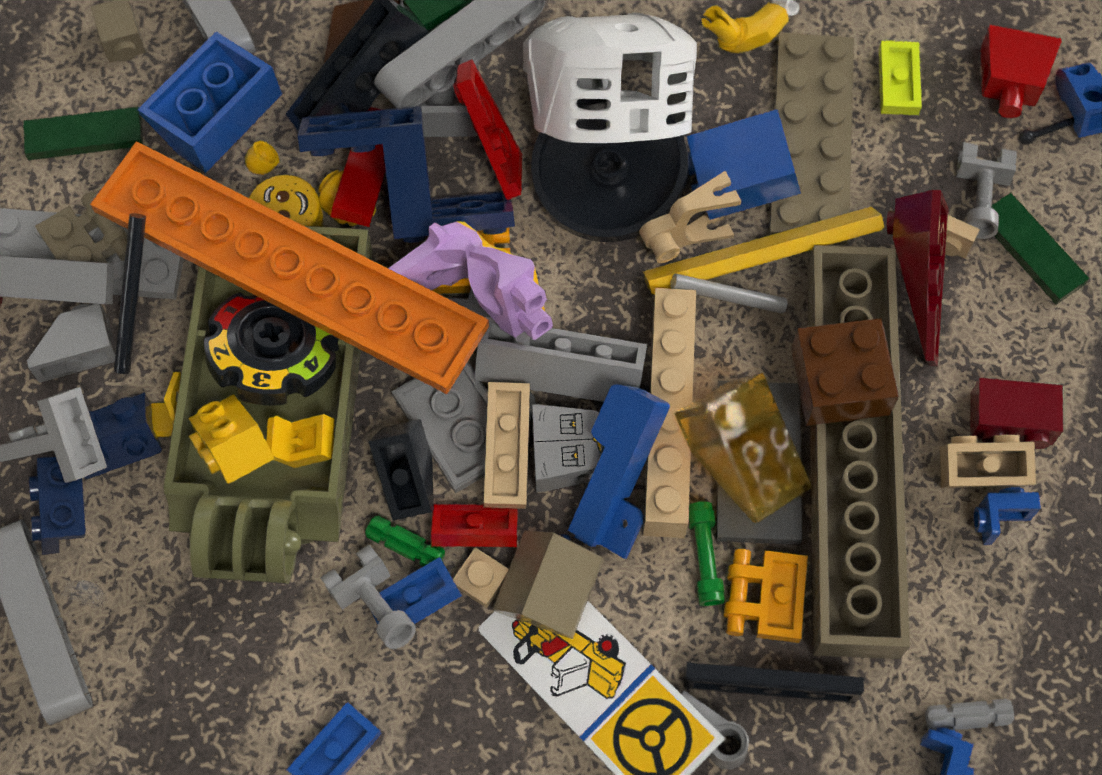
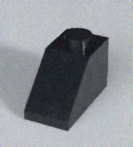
(404, 468)

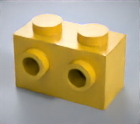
(229, 439)

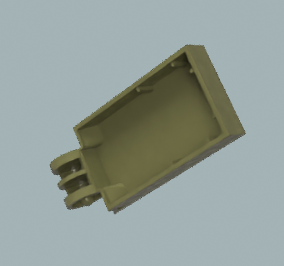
(261, 519)

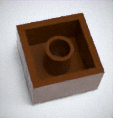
(844, 371)

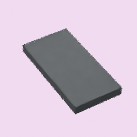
(784, 524)

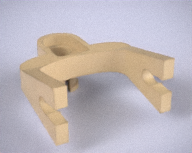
(670, 232)

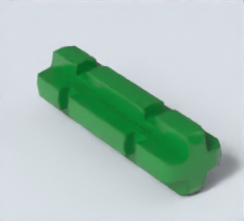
(403, 541)

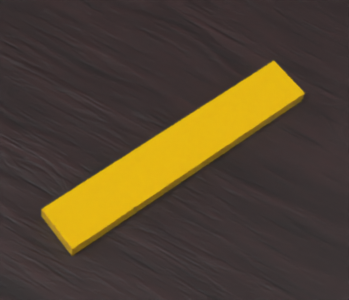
(768, 248)

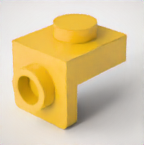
(301, 441)

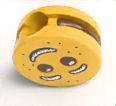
(291, 198)

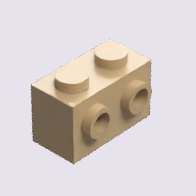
(987, 464)

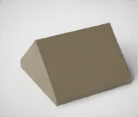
(548, 583)

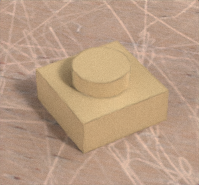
(959, 237)
(480, 577)

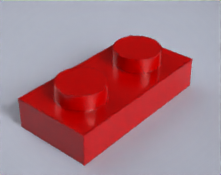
(473, 526)

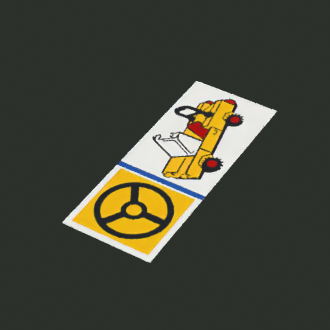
(607, 694)

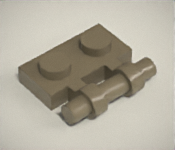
(69, 237)

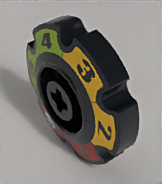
(267, 351)

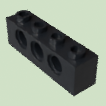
(349, 74)

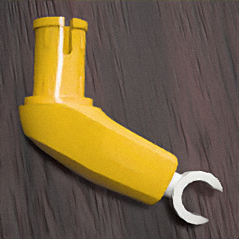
(749, 32)

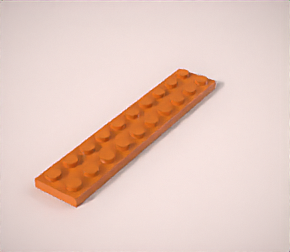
(293, 267)

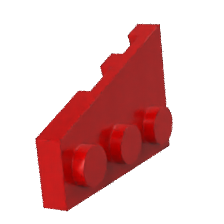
(491, 128)

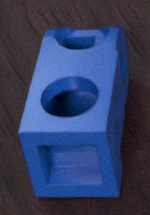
(1082, 92)

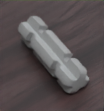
(970, 715)

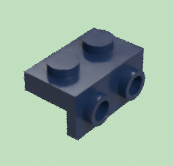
(125, 432)
(59, 506)

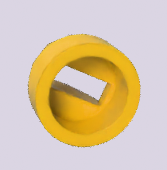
(261, 158)

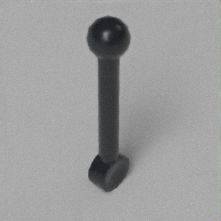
(1028, 136)

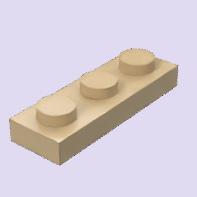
(507, 445)

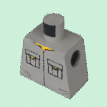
(564, 446)

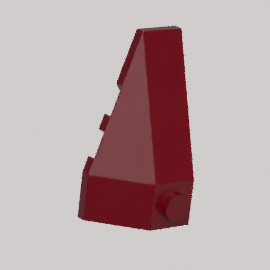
(920, 244)

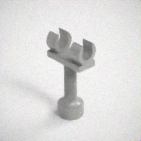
(985, 174)
(394, 626)

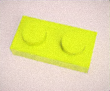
(900, 78)

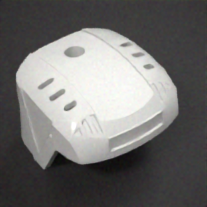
(594, 49)

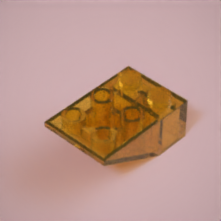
(745, 445)

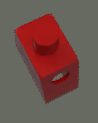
(1016, 67)

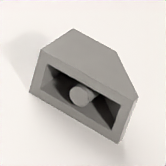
(74, 344)

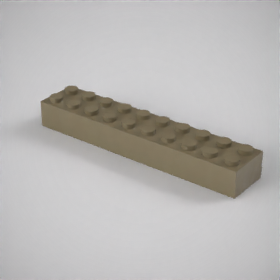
(858, 477)

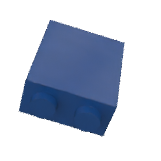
(751, 154)

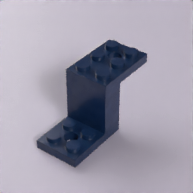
(406, 171)

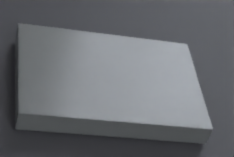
(452, 424)

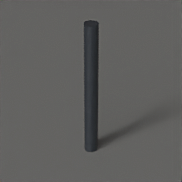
(129, 293)

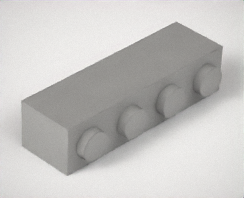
(560, 362)

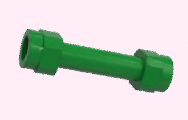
(709, 588)

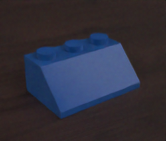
(211, 101)

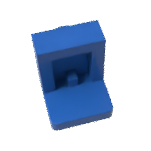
(1006, 505)
(955, 749)

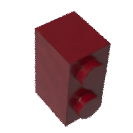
(1016, 409)

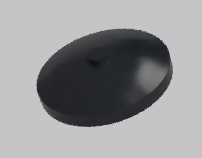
(608, 187)

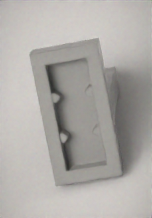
(66, 431)

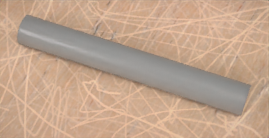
(730, 293)

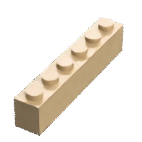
(672, 381)

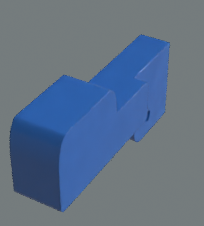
(628, 431)

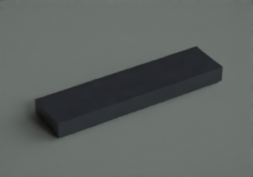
(773, 683)

